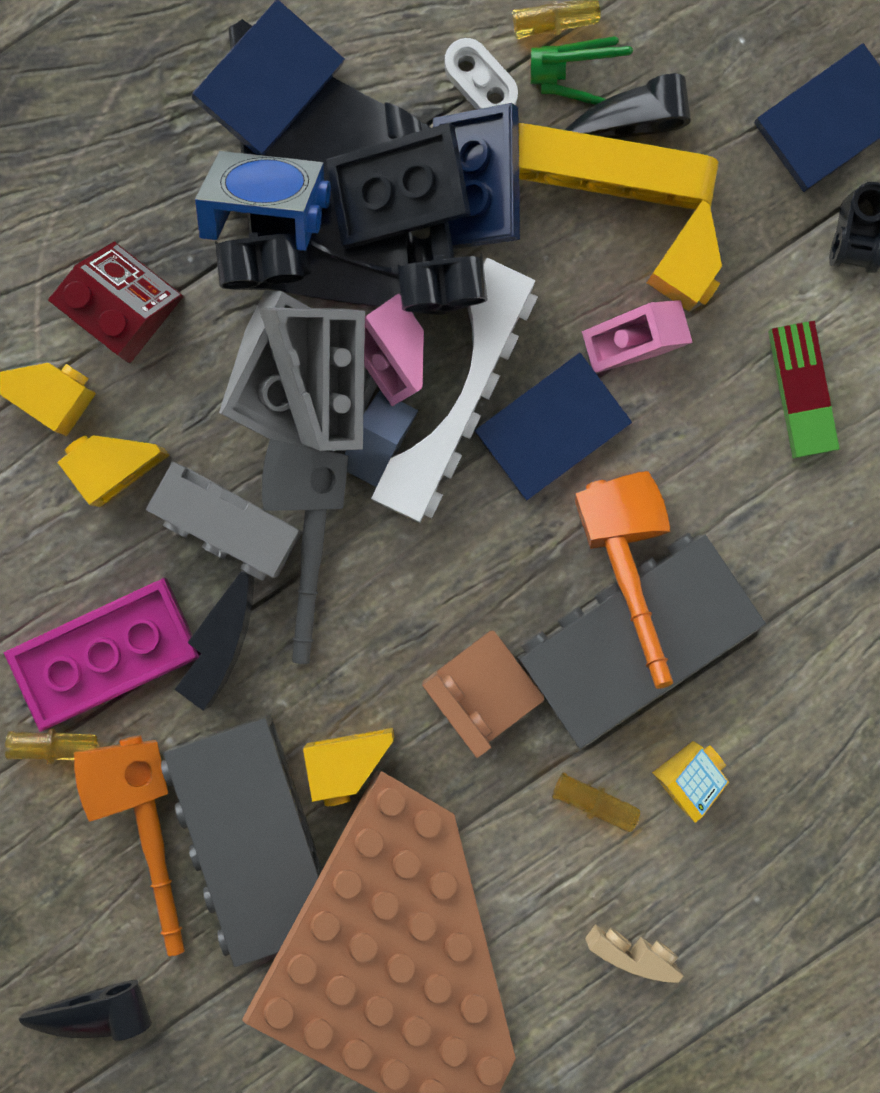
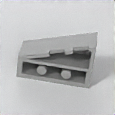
(321, 372)
(223, 522)

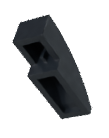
(219, 642)

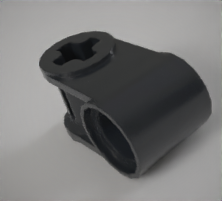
(856, 233)

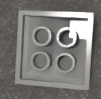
(255, 386)

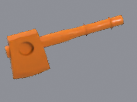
(620, 514)
(127, 778)

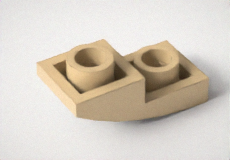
(644, 959)

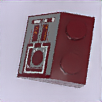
(116, 300)

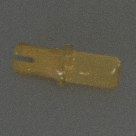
(555, 17)
(48, 745)
(596, 802)

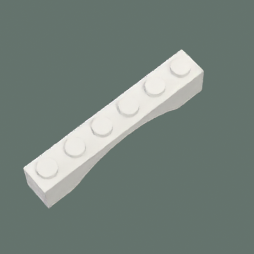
(414, 475)

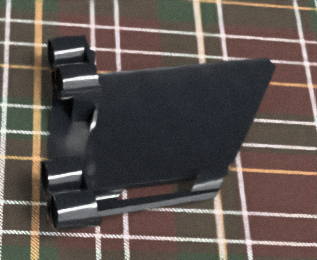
(368, 274)

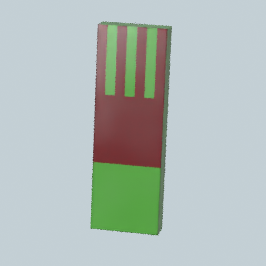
(803, 389)

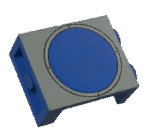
(265, 188)

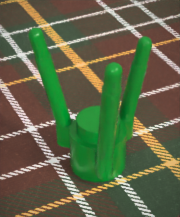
(549, 64)

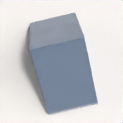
(382, 436)

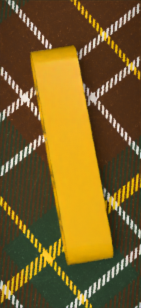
(615, 167)

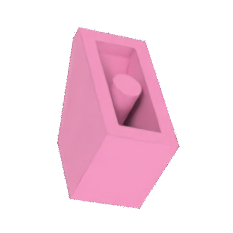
(637, 335)
(394, 350)

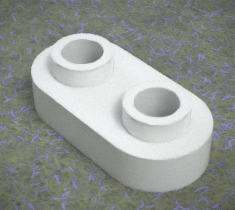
(483, 79)

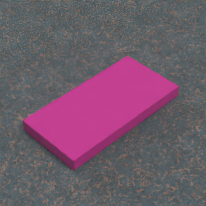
(102, 654)

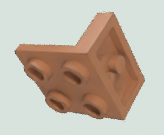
(483, 692)

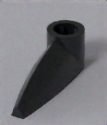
(644, 110)
(104, 1012)

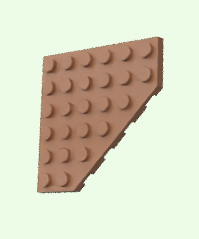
(391, 958)

